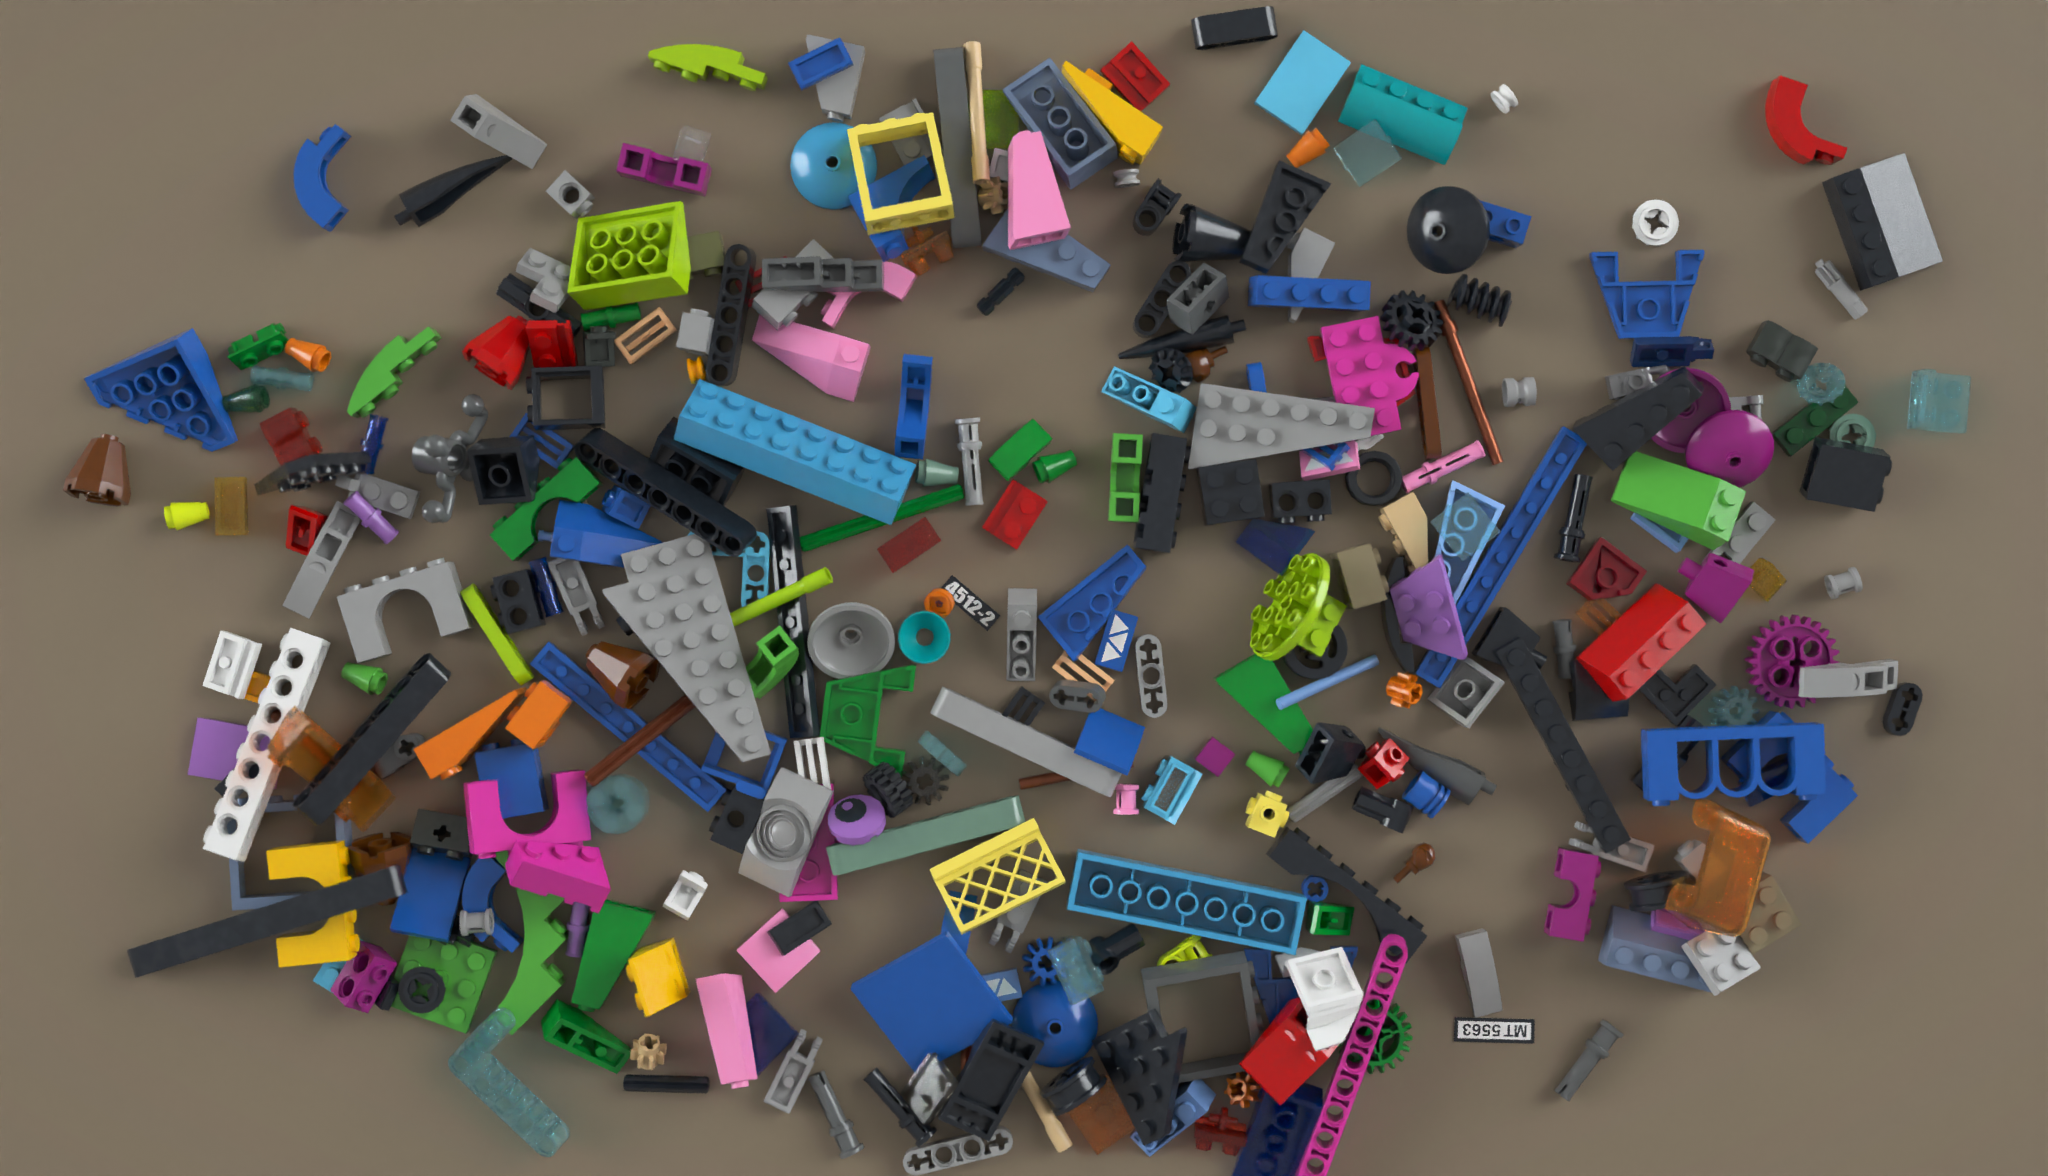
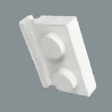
(232, 664)

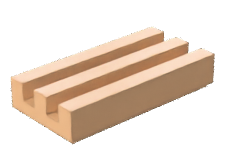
(651, 345)
(1063, 658)

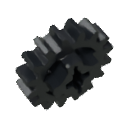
(1411, 320)

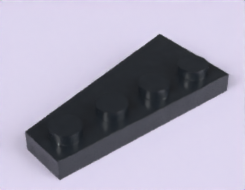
(1283, 210)

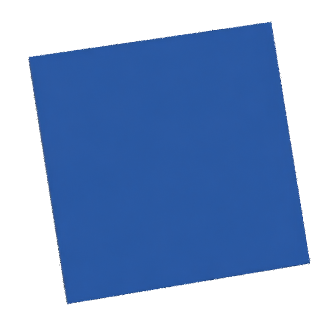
(930, 1001)

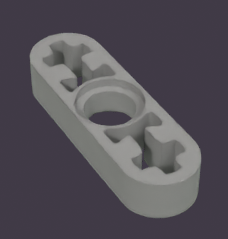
(1146, 698)

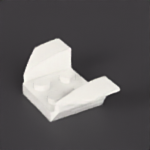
(1326, 991)

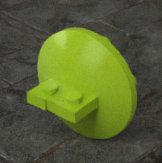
(1299, 613)

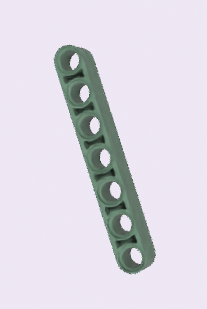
(927, 835)

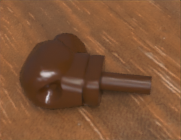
(1202, 361)
(1421, 858)

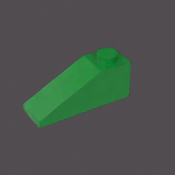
(584, 1037)

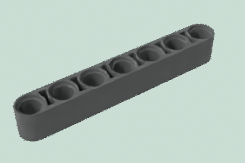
(957, 146)

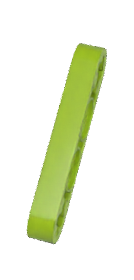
(499, 638)

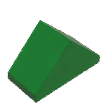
(1329, 918)

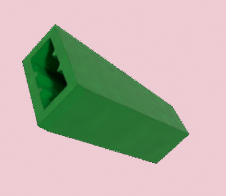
(1256, 687)
(608, 947)

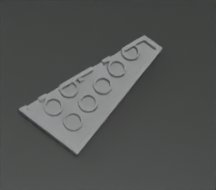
(1255, 424)

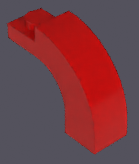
(1788, 129)

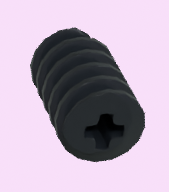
(1481, 299)

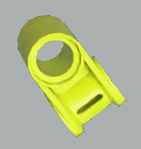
(1184, 951)

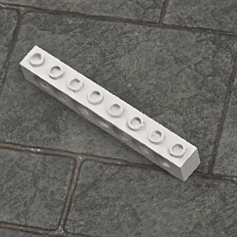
(249, 753)

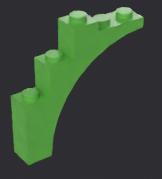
(543, 936)

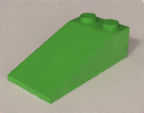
(1679, 499)

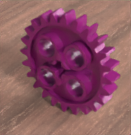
(1767, 661)

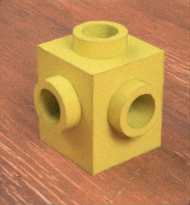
(1266, 824)

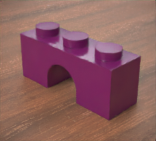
(664, 171)
(1572, 919)

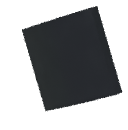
(1589, 700)

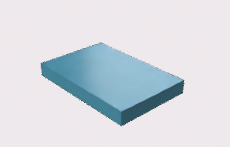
(1302, 82)

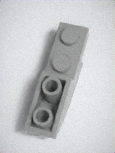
(322, 560)
(1848, 679)

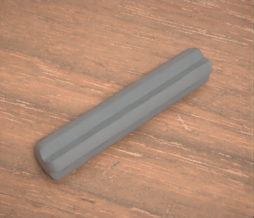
(1322, 795)

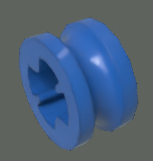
(1315, 879)

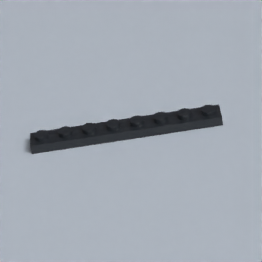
(793, 619)
(1562, 744)

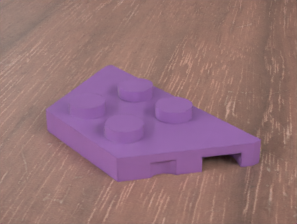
(1428, 610)

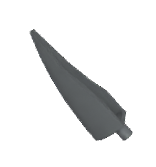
(1457, 776)

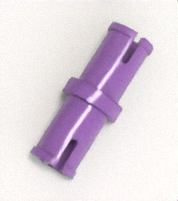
(371, 517)
(577, 929)

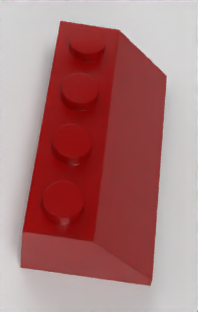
(1640, 642)

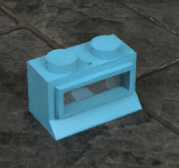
(1171, 790)

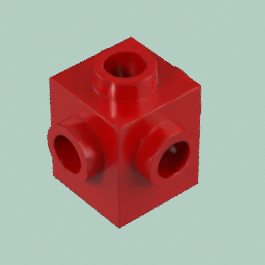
(1388, 760)

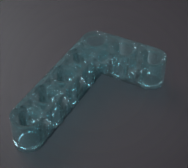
(502, 1090)

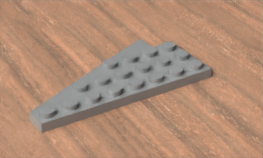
(685, 622)

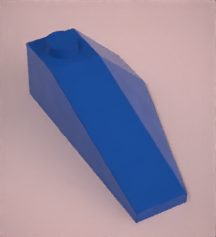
(593, 536)

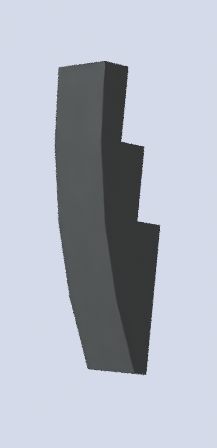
(822, 275)

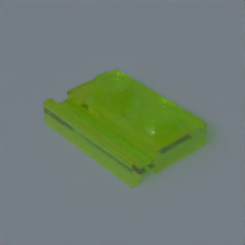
(1000, 120)

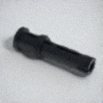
(1572, 532)
(899, 1107)

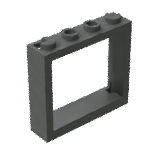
(1199, 969)

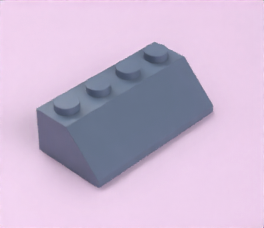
(1636, 948)

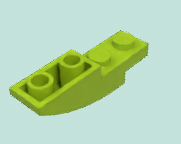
(697, 60)

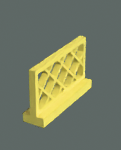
(980, 858)

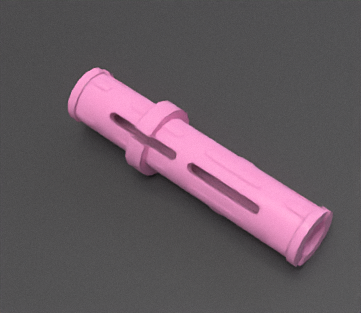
(1411, 481)

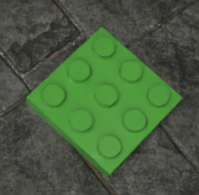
(463, 974)

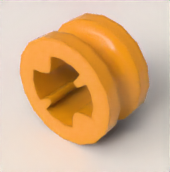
(696, 369)

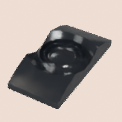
(990, 1079)

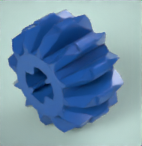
(1040, 969)

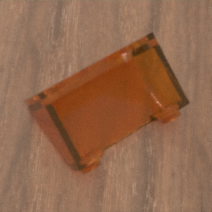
(1727, 874)

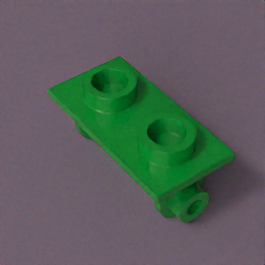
(247, 352)

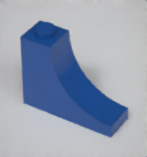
(891, 190)

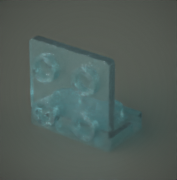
(1938, 401)
(1075, 968)

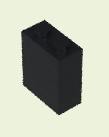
(1845, 474)

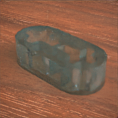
(942, 753)

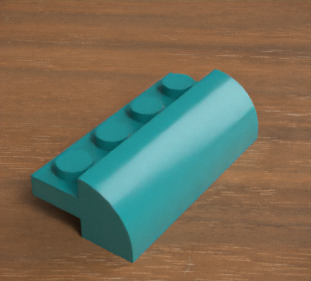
(1405, 112)

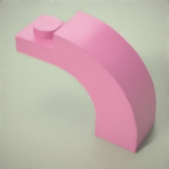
(896, 283)

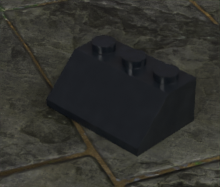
(700, 469)

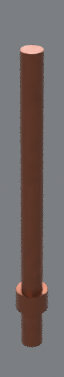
(1449, 330)

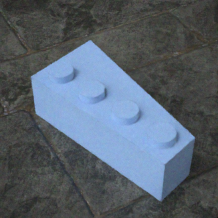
(1459, 571)

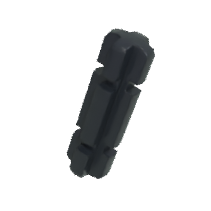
(1000, 291)

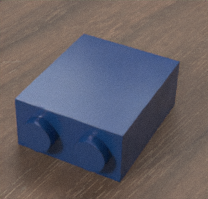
(518, 777)

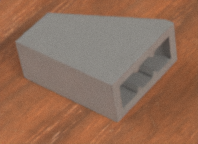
(839, 91)

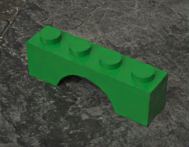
(518, 532)

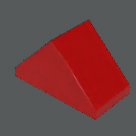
(303, 528)

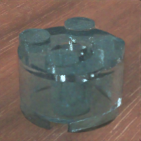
(613, 819)

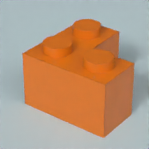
(538, 715)

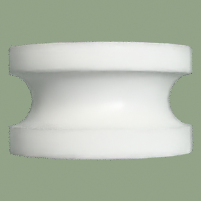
(1504, 98)

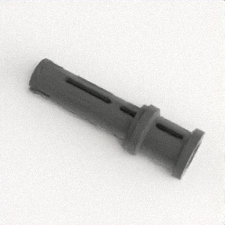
(1596, 1049)
(841, 1127)

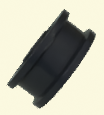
(1327, 665)
(1652, 890)
(1073, 1086)

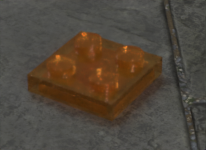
(1102, 1118)

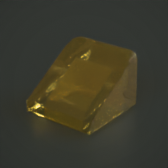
(1766, 579)

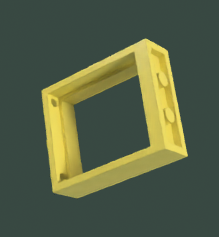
(908, 213)

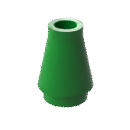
(1052, 466)

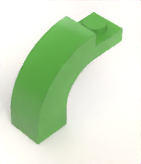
(772, 662)

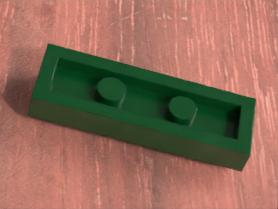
(1811, 422)

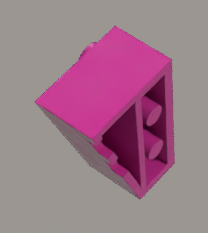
(561, 870)

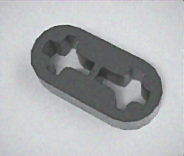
(1077, 696)

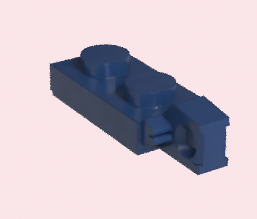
(1669, 351)

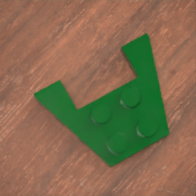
(853, 713)

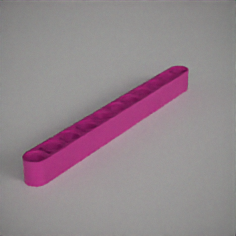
(1354, 1070)

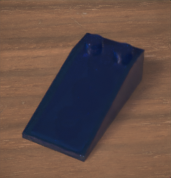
(1279, 1133)

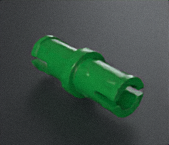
(611, 316)

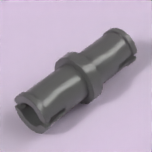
(1564, 646)

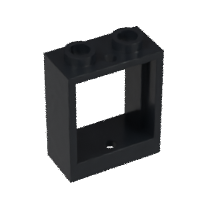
(533, 387)

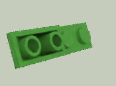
(380, 376)

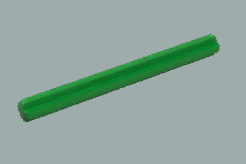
(867, 523)

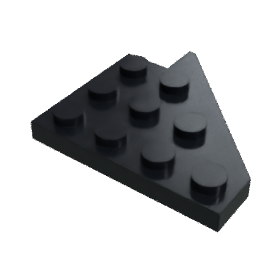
(313, 468)
(1145, 1071)

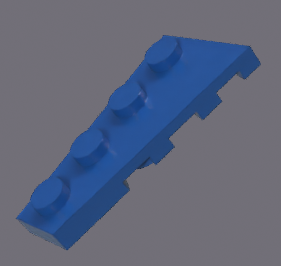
(1087, 607)

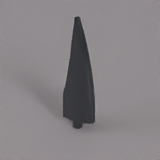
(442, 191)
(1210, 335)

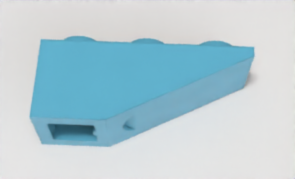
(1149, 399)

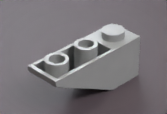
(498, 130)
(1021, 634)

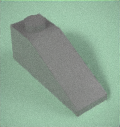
(1306, 259)

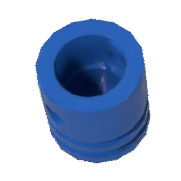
(1426, 794)

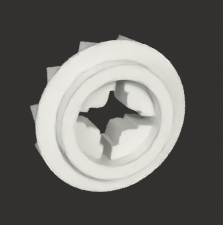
(1667, 217)

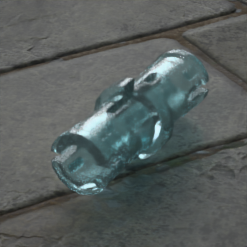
(282, 378)

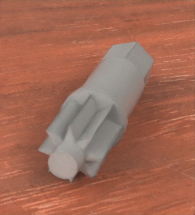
(1840, 288)

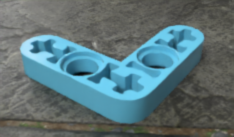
(749, 559)

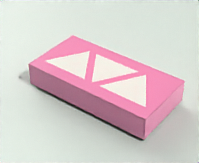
(1313, 469)

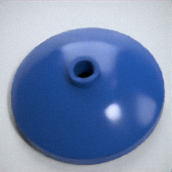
(1050, 1005)

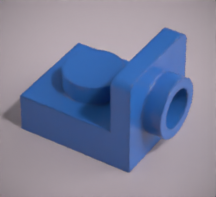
(624, 506)

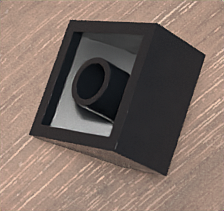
(504, 469)

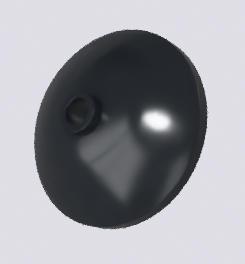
(1463, 226)

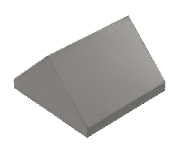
(1466, 691)

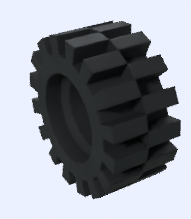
(888, 788)

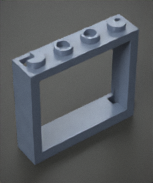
(239, 899)

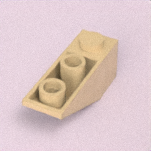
(1409, 527)

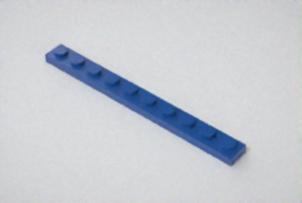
(1507, 546)

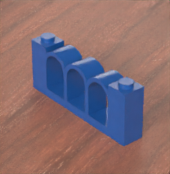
(1805, 760)

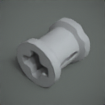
(1843, 583)
(477, 922)

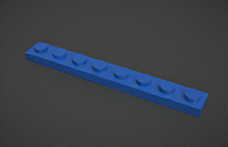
(625, 723)

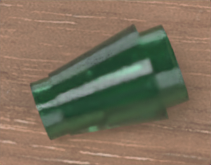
(249, 399)

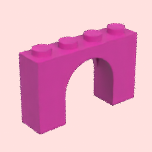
(490, 834)

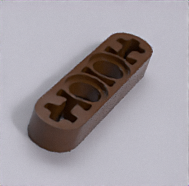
(1427, 404)

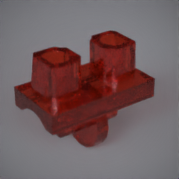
(1220, 1129)

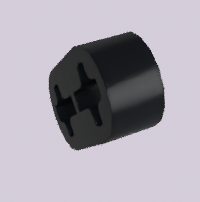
(1909, 710)

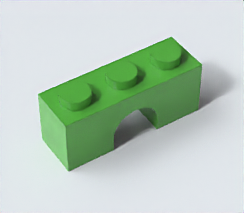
(1124, 478)

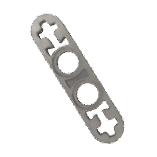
(959, 1156)

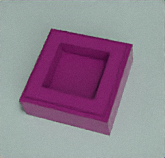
(1214, 756)

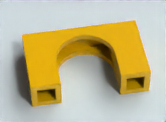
(327, 865)

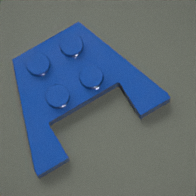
(1647, 306)
(1278, 991)

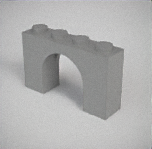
(364, 606)

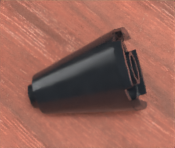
(1207, 237)

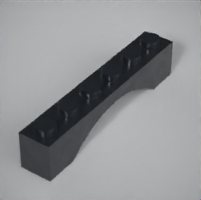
(1300, 857)

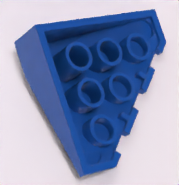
(171, 387)

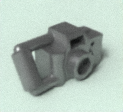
(1628, 382)

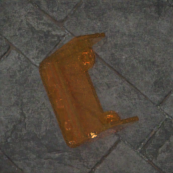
(308, 748)

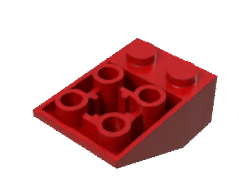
(1284, 1053)

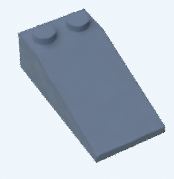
(1071, 132)

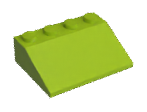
(630, 256)

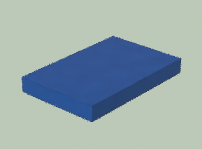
(432, 896)

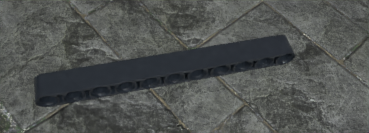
(268, 921)

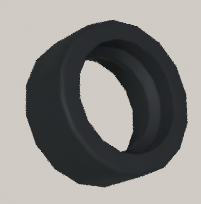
(1391, 491)

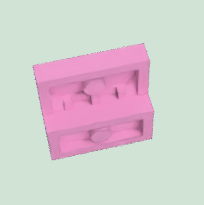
(767, 960)

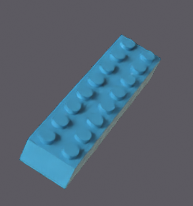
(794, 451)
(1186, 901)

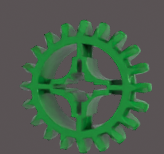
(1380, 1058)

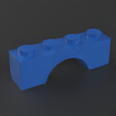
(1309, 293)

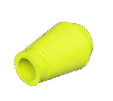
(184, 514)

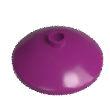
(1714, 400)
(1730, 436)

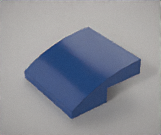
(1109, 740)

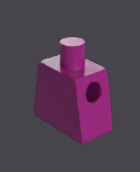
(1715, 584)

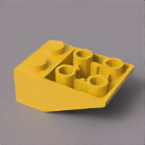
(657, 976)

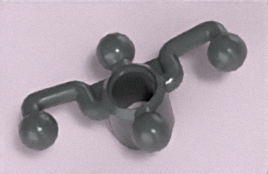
(448, 458)

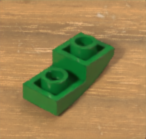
(1020, 449)

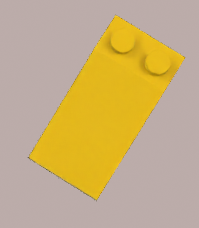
(1125, 124)

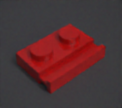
(1135, 77)
(551, 343)
(1014, 514)

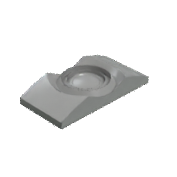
(785, 831)

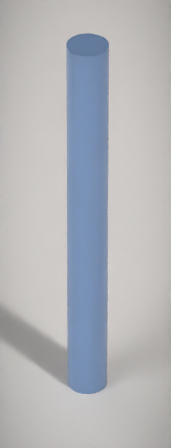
(1324, 683)

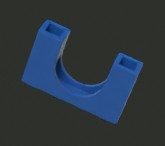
(1807, 816)

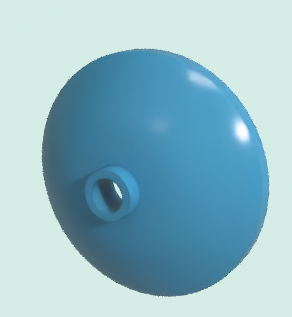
(819, 182)

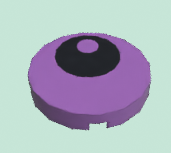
(856, 819)

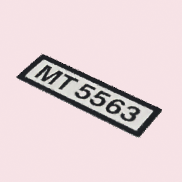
(1494, 1030)

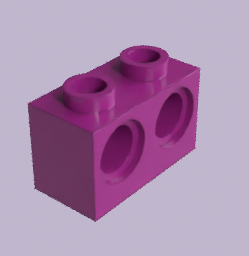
(363, 977)

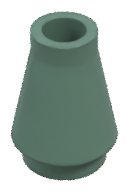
(935, 473)

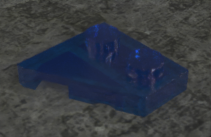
(1274, 542)

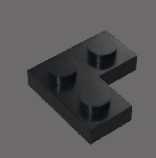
(1677, 698)

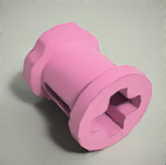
(1126, 799)

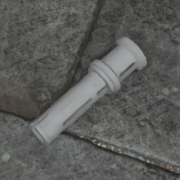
(970, 446)

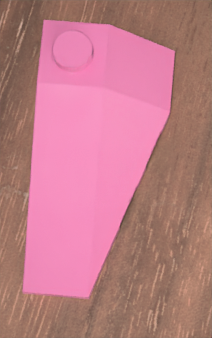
(819, 356)

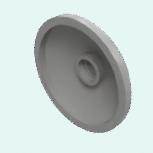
(853, 653)

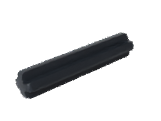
(666, 1083)

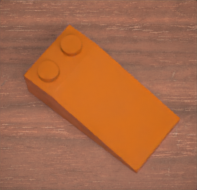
(456, 745)

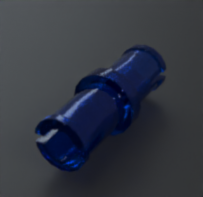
(373, 441)
(546, 587)

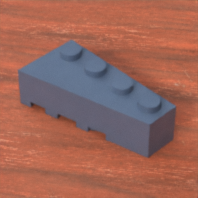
(1059, 258)

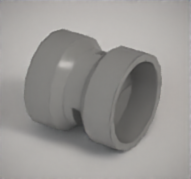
(1522, 391)

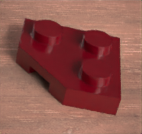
(1605, 573)

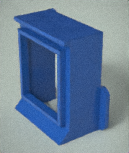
(745, 784)

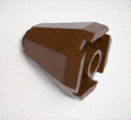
(101, 473)
(622, 672)
(377, 853)

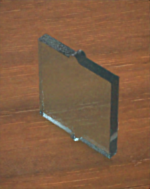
(1367, 153)
(1465, 526)

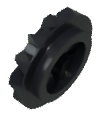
(1182, 371)
(420, 1003)

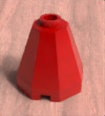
(501, 351)

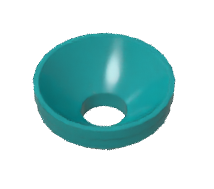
(916, 651)

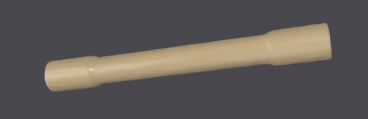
(979, 157)
(1052, 1125)

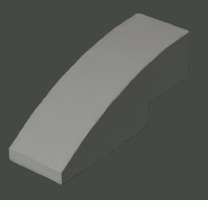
(1479, 972)

